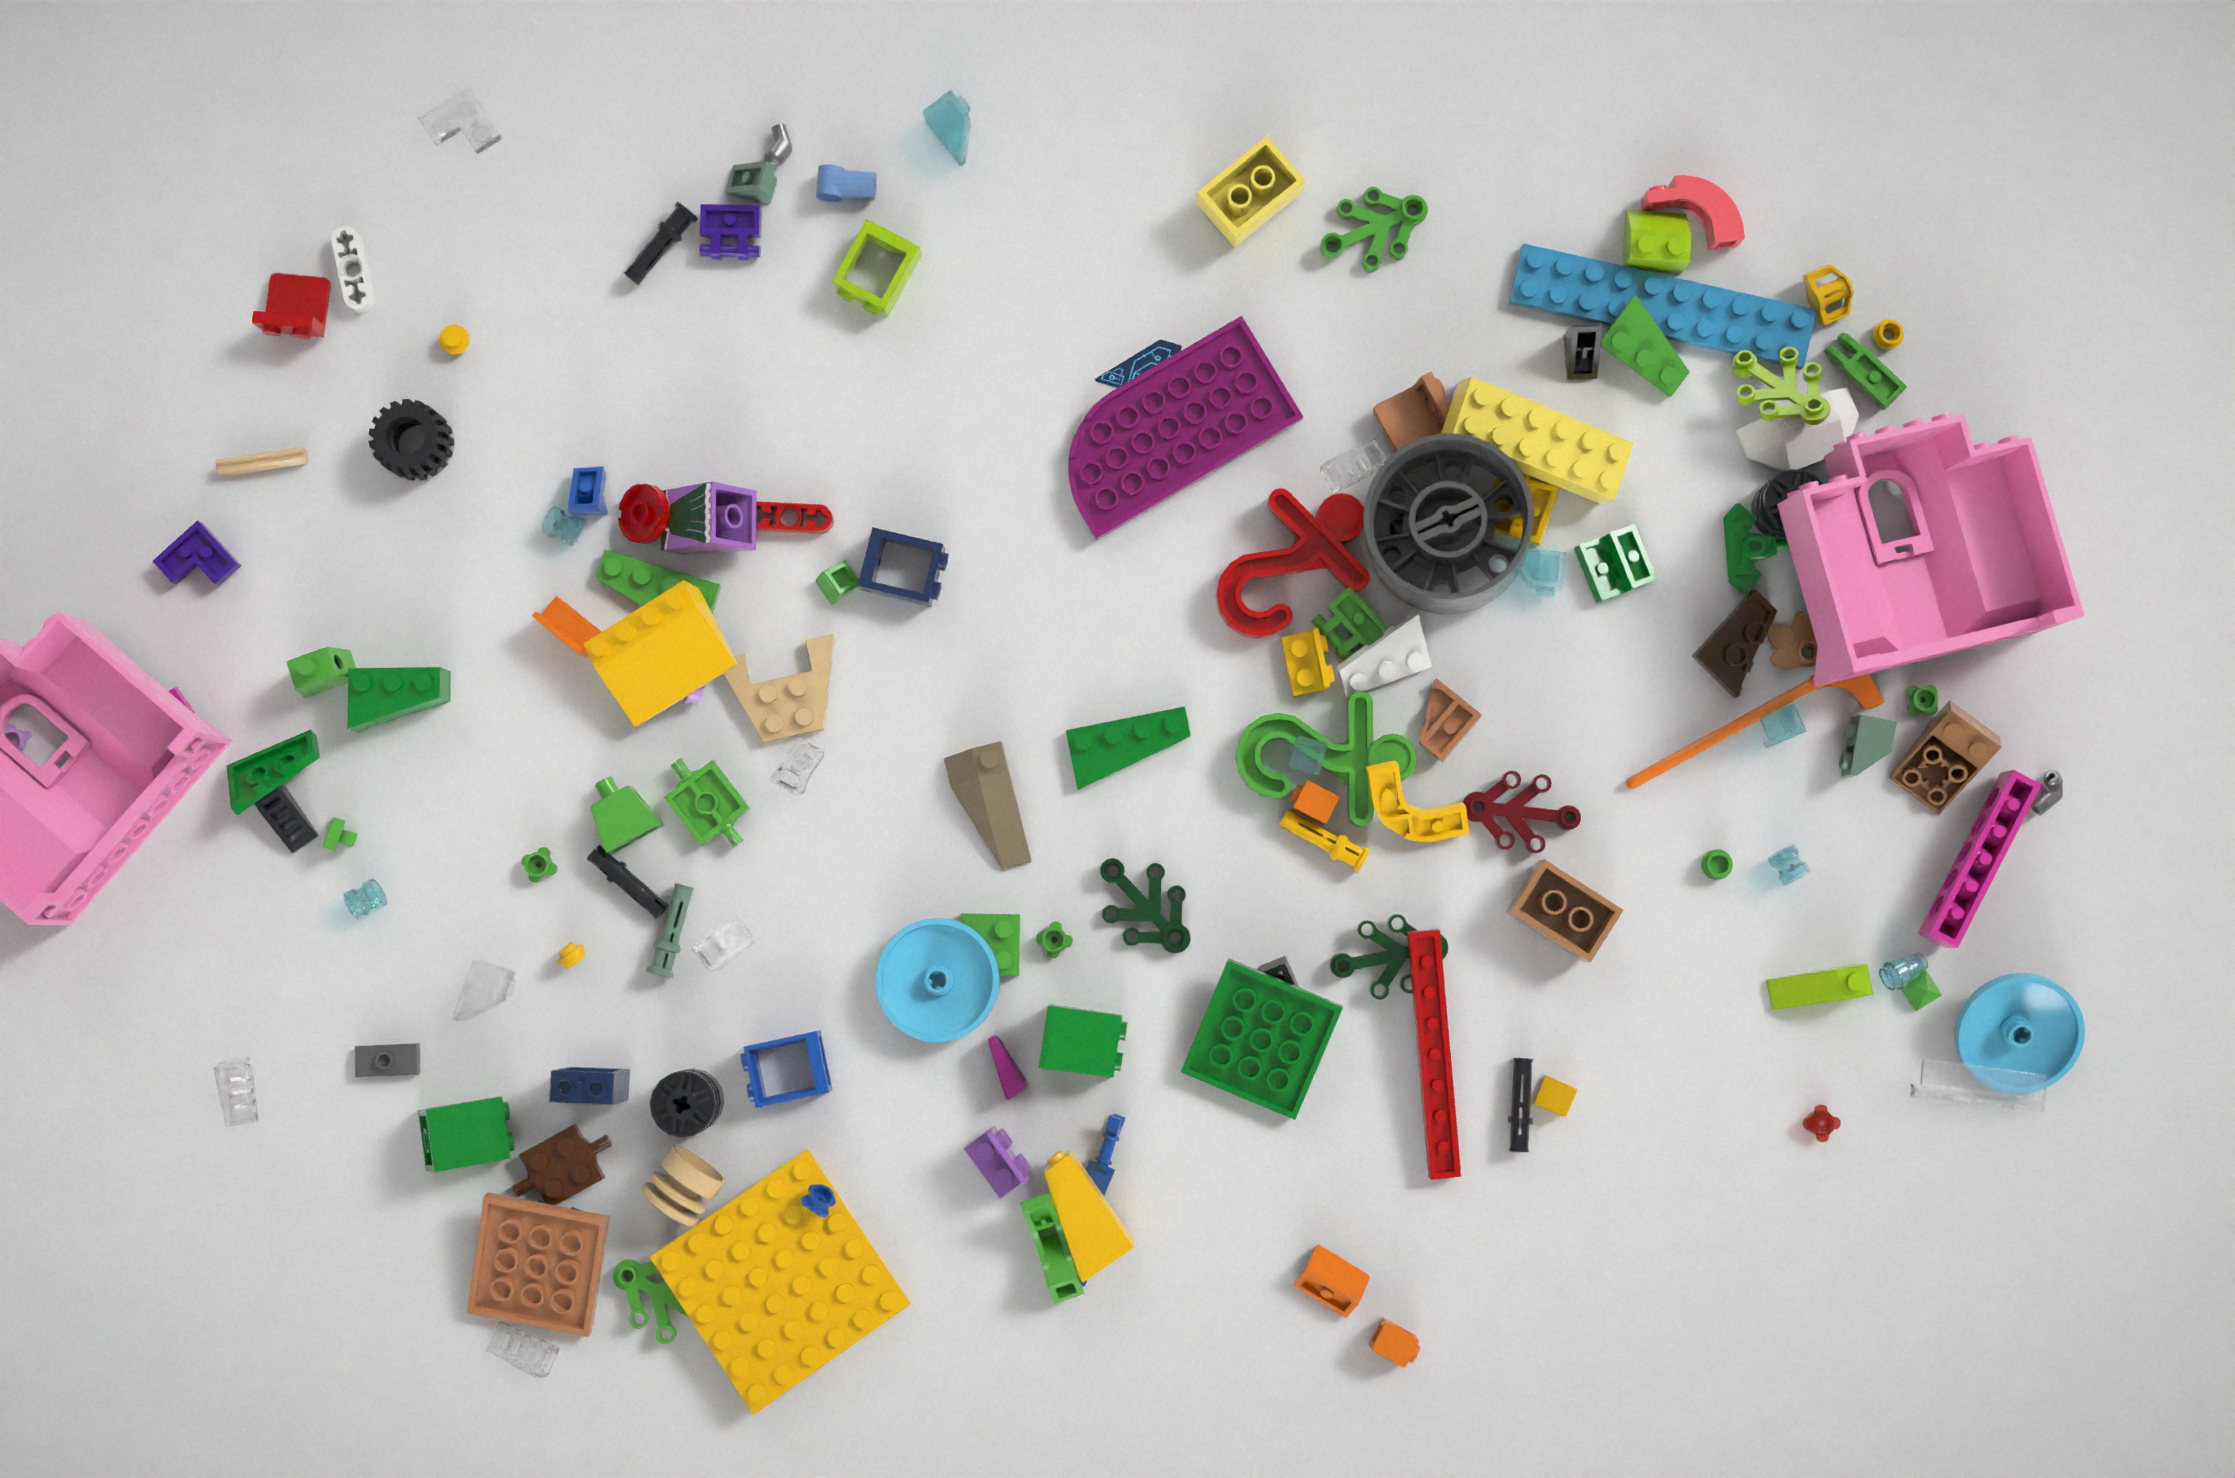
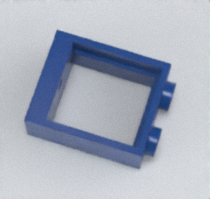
(818, 1063)

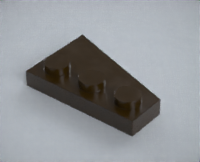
(1732, 646)

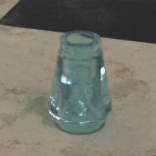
(1900, 972)

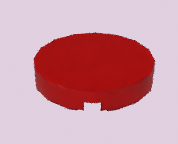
(643, 513)

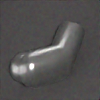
(781, 148)
(2050, 792)

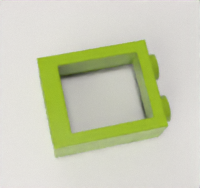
(893, 243)

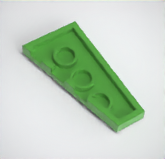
(646, 581)

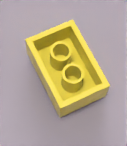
(1250, 191)

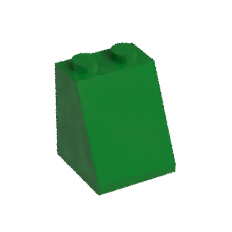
(1082, 1041)
(465, 1134)

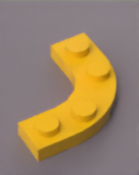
(1408, 820)

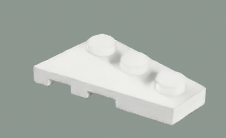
(1391, 657)

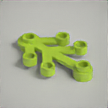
(1782, 389)

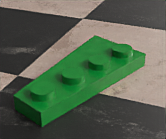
(1116, 744)

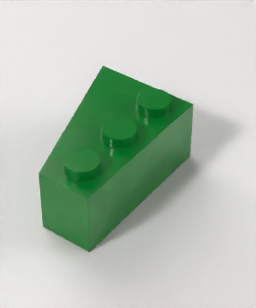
(391, 693)

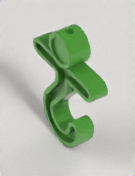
(1343, 760)

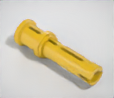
(1337, 846)

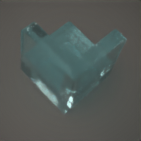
(1782, 725)
(1307, 755)

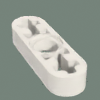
(349, 291)

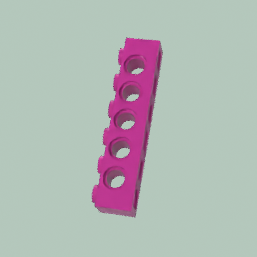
(1979, 859)

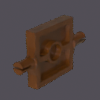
(562, 1165)

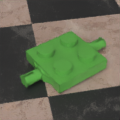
(707, 802)

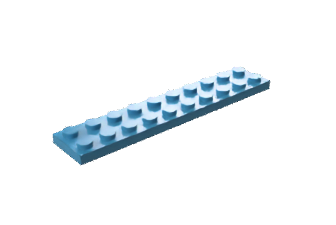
(1680, 307)

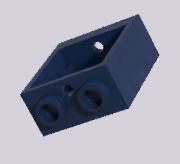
(872, 560)
(589, 1085)

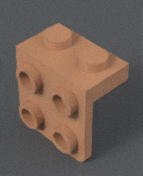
(1414, 412)

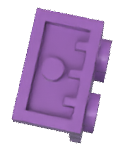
(998, 1162)

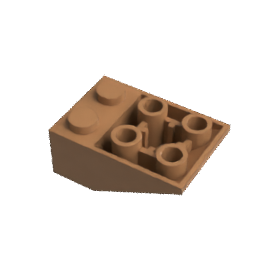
(1946, 757)

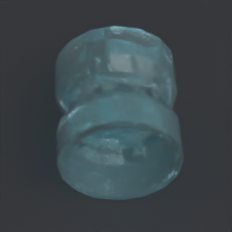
(563, 526)
(1788, 864)
(364, 899)

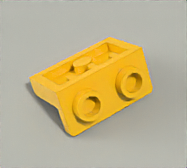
(1307, 662)

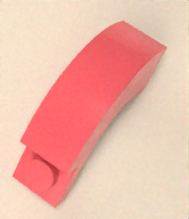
(1707, 202)

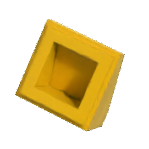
(1555, 1096)

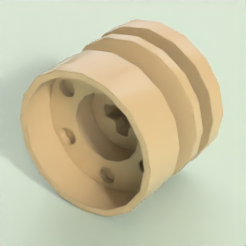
(686, 1180)

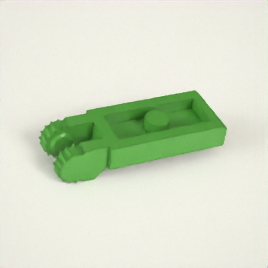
(1866, 371)

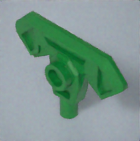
(1746, 548)

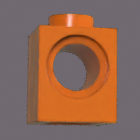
(1314, 802)
(1395, 1343)

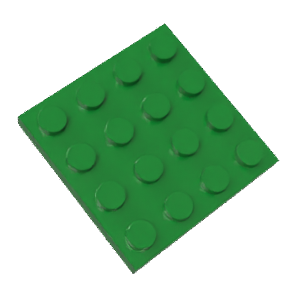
(1261, 1038)

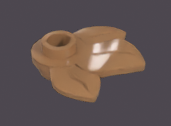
(1790, 642)

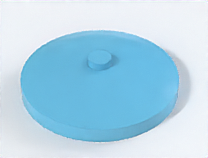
(937, 980)
(2021, 1026)

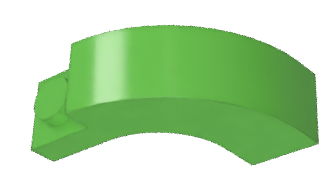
(1052, 1248)

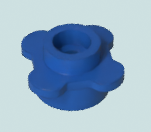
(819, 1199)

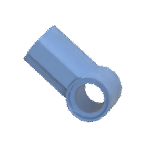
(837, 183)

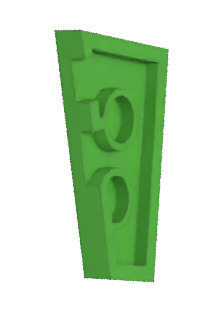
(1644, 348)

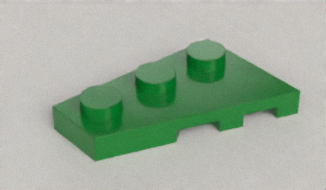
(268, 769)

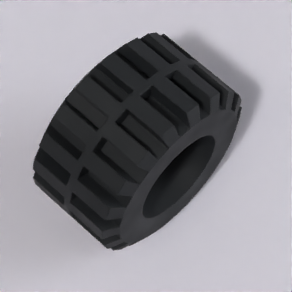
(391, 427)

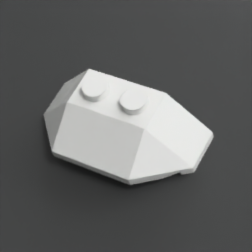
(1793, 443)

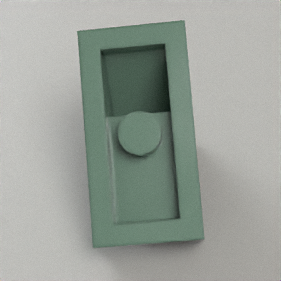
(752, 182)

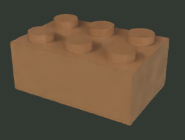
(1564, 911)

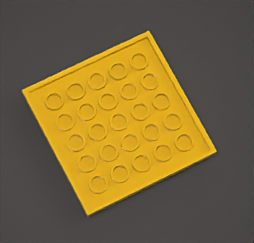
(779, 1283)

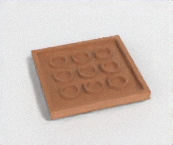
(537, 1264)

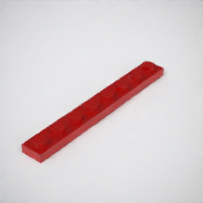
(1434, 1054)

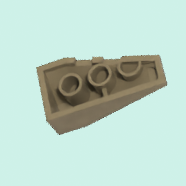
(987, 794)

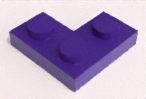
(193, 549)

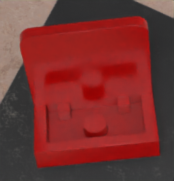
(295, 306)

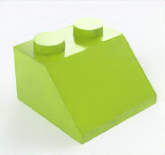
(1656, 241)

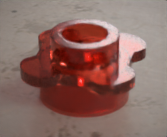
(1812, 1123)

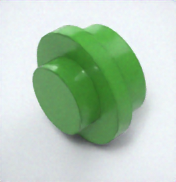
(1716, 864)

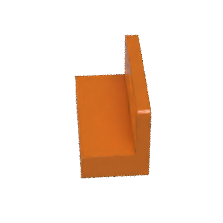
(567, 625)
(1332, 1281)

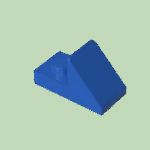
(587, 491)

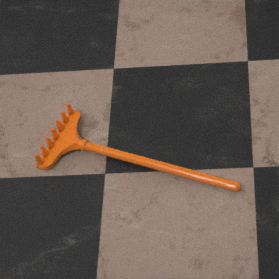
(1860, 687)

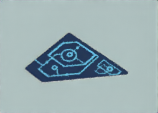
(1139, 363)

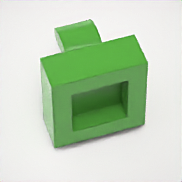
(338, 834)

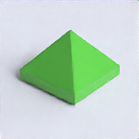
(1921, 991)

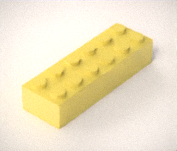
(1541, 440)

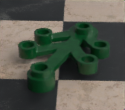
(1149, 909)
(1394, 955)

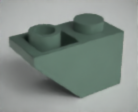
(1867, 743)

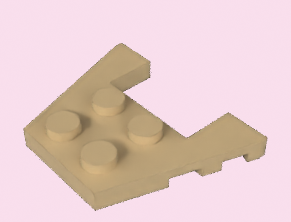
(789, 703)

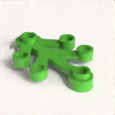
(1377, 225)
(659, 1293)

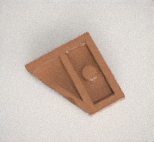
(1446, 721)

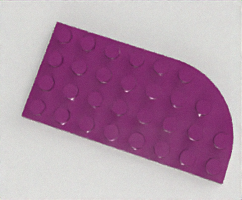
(1176, 426)

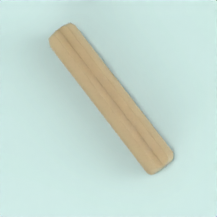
(261, 461)

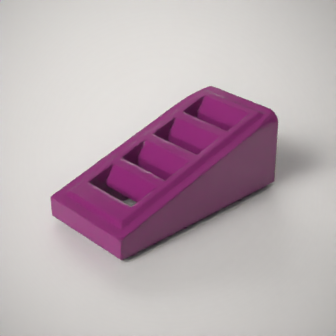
(1009, 1074)

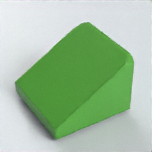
(837, 582)

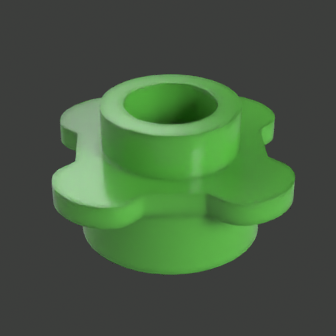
(1928, 693)
(530, 863)
(1063, 940)

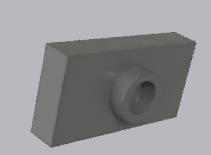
(387, 1060)

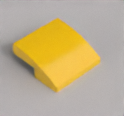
(1544, 500)

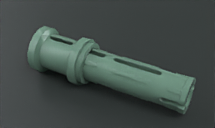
(668, 944)

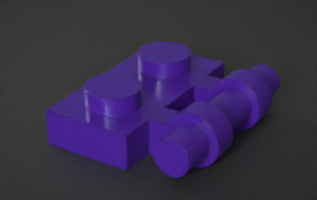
(730, 221)

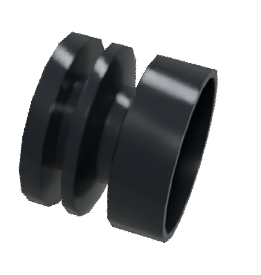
(1772, 493)
(703, 1095)

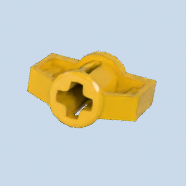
(1820, 297)

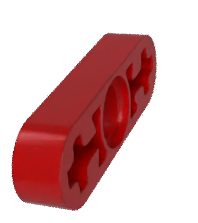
(812, 511)

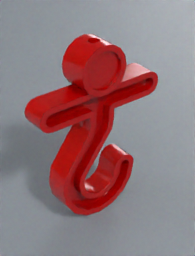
(1315, 548)

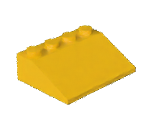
(661, 652)

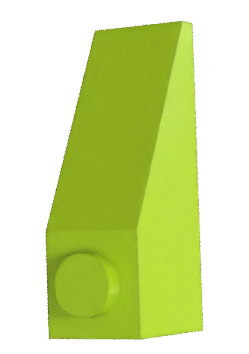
(1820, 986)

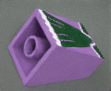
(710, 519)

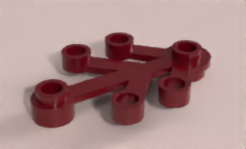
(1515, 811)

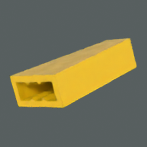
(1088, 1220)

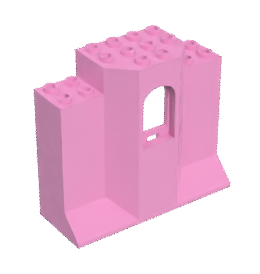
(1976, 571)
(127, 767)

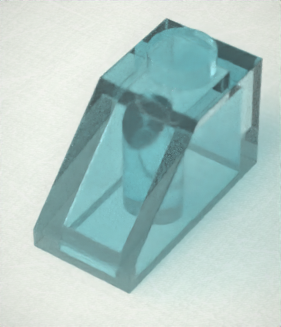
(950, 123)
(1543, 571)

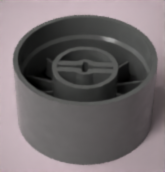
(1473, 512)

